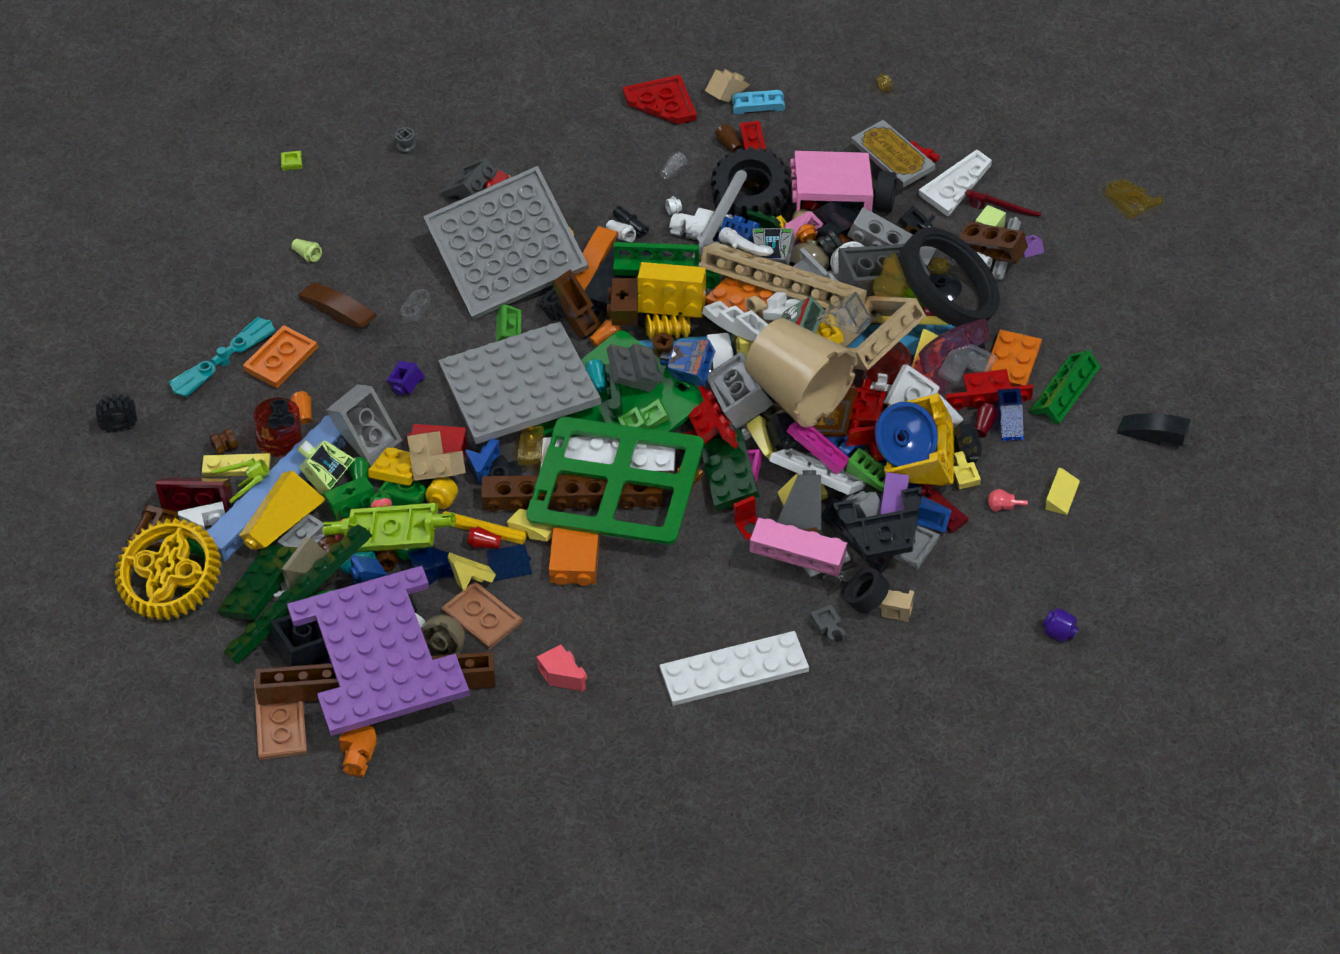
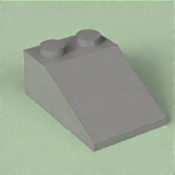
(738, 392)
(364, 422)

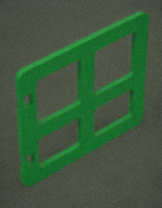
(617, 475)

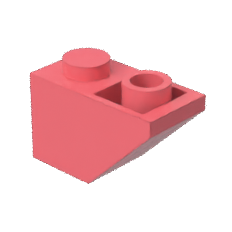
(560, 669)

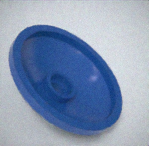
(916, 431)

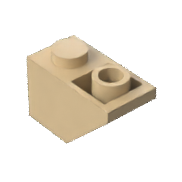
(726, 84)

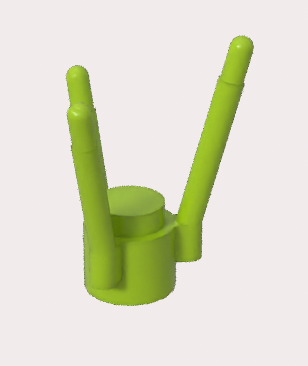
(256, 472)

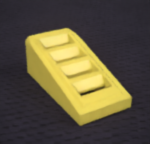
(759, 432)

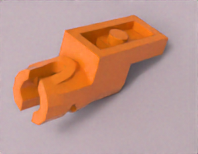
(358, 749)

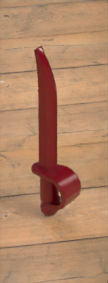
(978, 201)

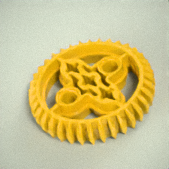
(167, 569)

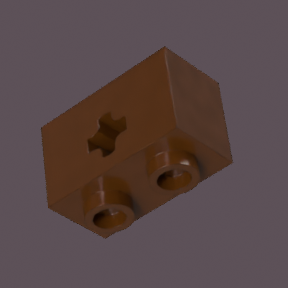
(623, 301)

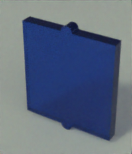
(509, 562)

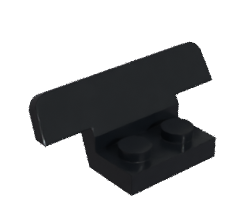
(838, 216)

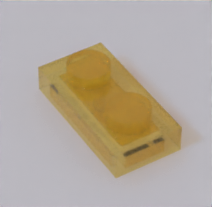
(531, 445)

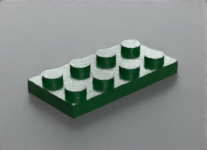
(729, 471)
(257, 584)

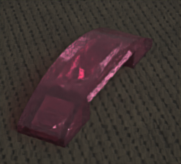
(938, 349)

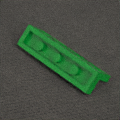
(630, 264)
(1066, 386)

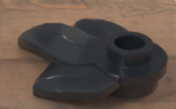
(502, 467)

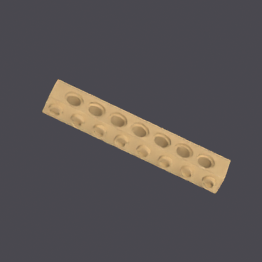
(775, 275)

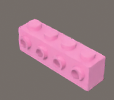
(798, 546)

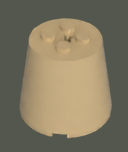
(801, 370)

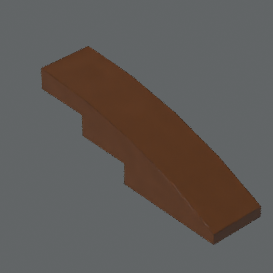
(339, 305)

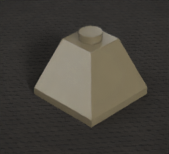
(302, 562)

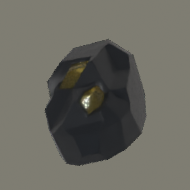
(968, 441)

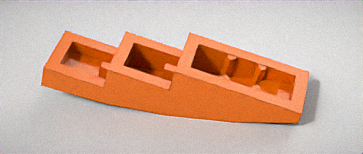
(595, 253)

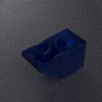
(1010, 414)
(434, 562)

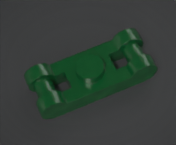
(614, 396)

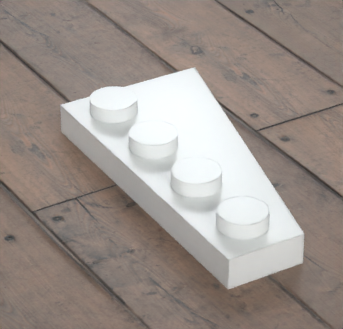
(949, 188)

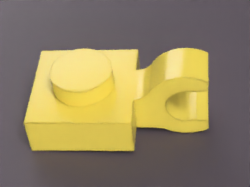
(965, 473)

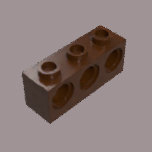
(995, 241)

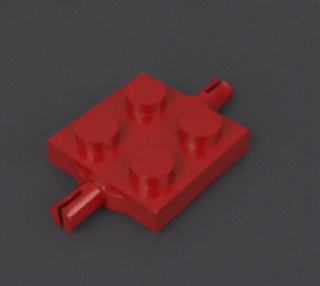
(867, 406)

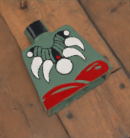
(805, 314)

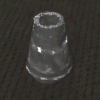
(674, 165)

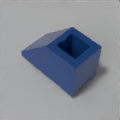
(365, 569)

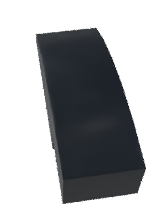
(1155, 428)

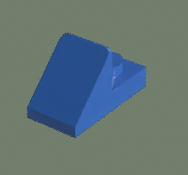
(481, 462)

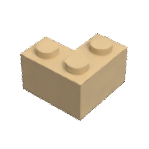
(429, 460)

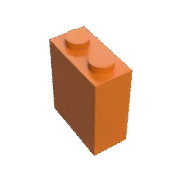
(573, 557)

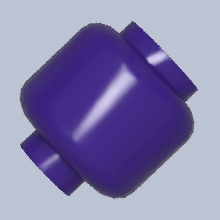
(1060, 625)

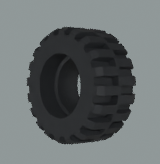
(759, 166)

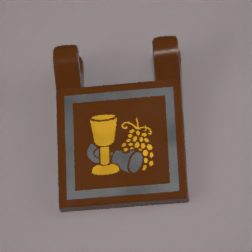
(838, 421)

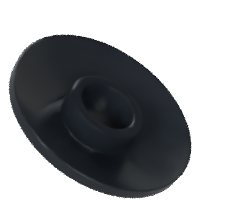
(947, 284)

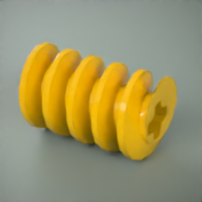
(672, 326)

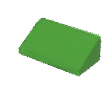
(507, 322)

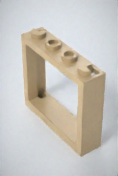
(904, 315)

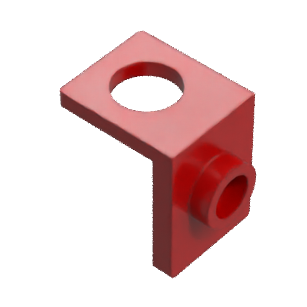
(745, 514)

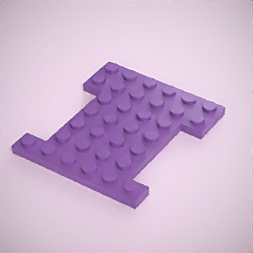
(378, 652)

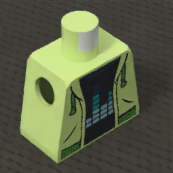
(323, 464)

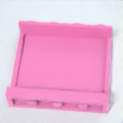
(831, 177)

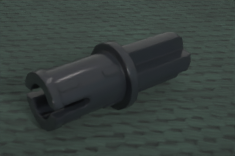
(627, 218)

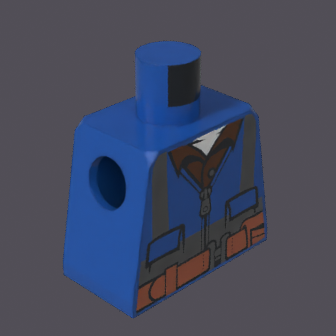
(690, 361)

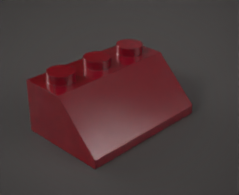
(187, 493)

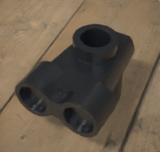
(280, 414)

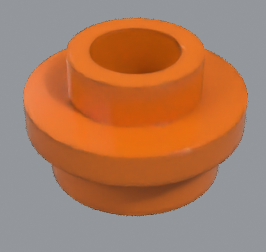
(806, 232)

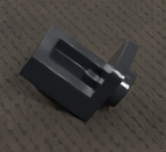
(916, 219)

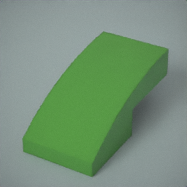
(647, 417)

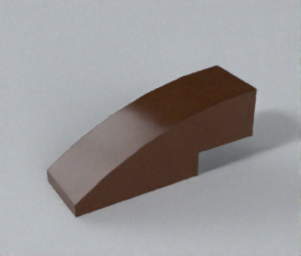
(575, 304)

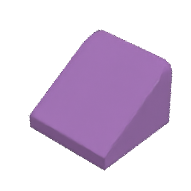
(1035, 246)

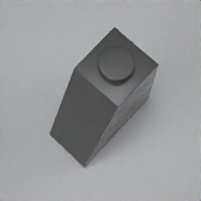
(803, 502)

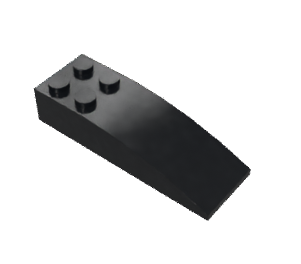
(301, 643)

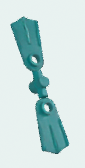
(193, 378)

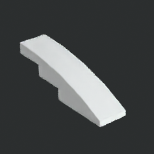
(734, 320)

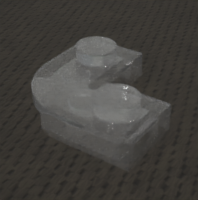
(965, 357)

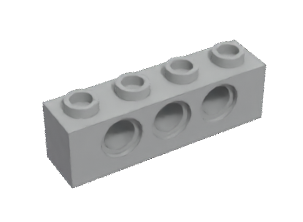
(875, 231)

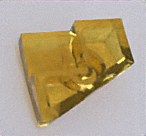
(1125, 193)

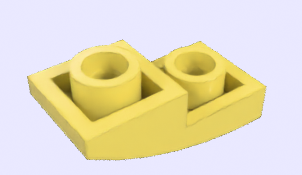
(536, 532)

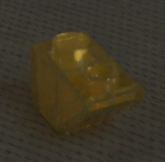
(892, 279)

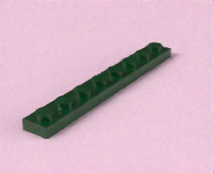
(302, 589)

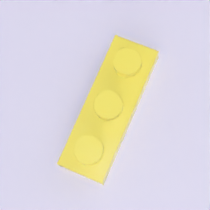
(213, 462)

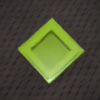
(291, 160)

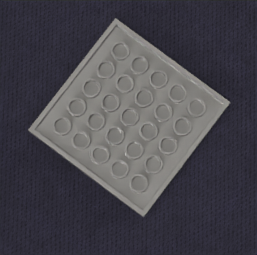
(505, 242)
(519, 382)

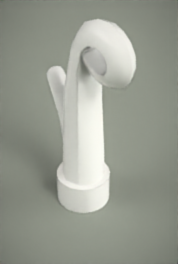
(731, 238)

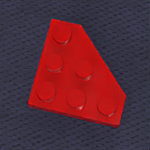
(662, 98)

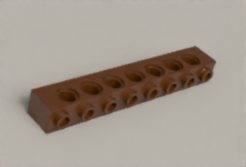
(569, 492)

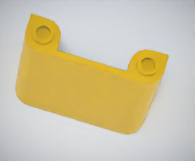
(940, 465)

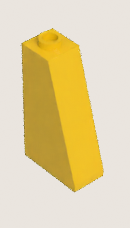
(280, 510)

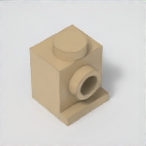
(897, 605)

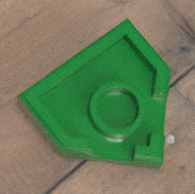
(404, 494)

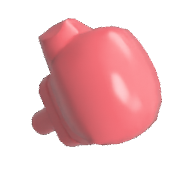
(1001, 499)

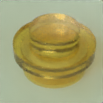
(884, 82)
(939, 265)

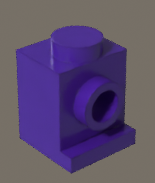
(405, 378)

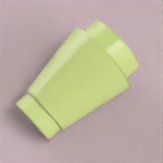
(308, 250)

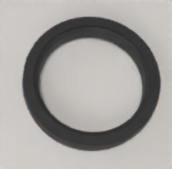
(966, 258)

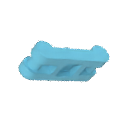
(758, 101)

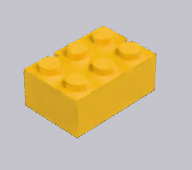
(671, 289)

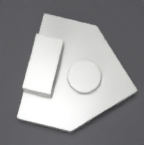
(777, 305)

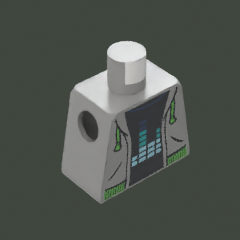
(779, 239)

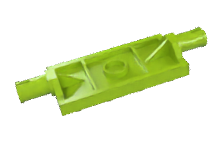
(394, 526)

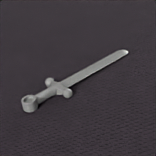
(720, 212)

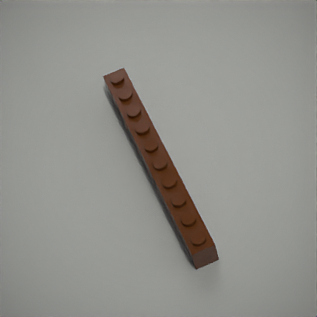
(305, 681)

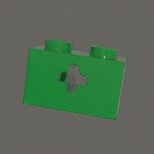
(349, 496)

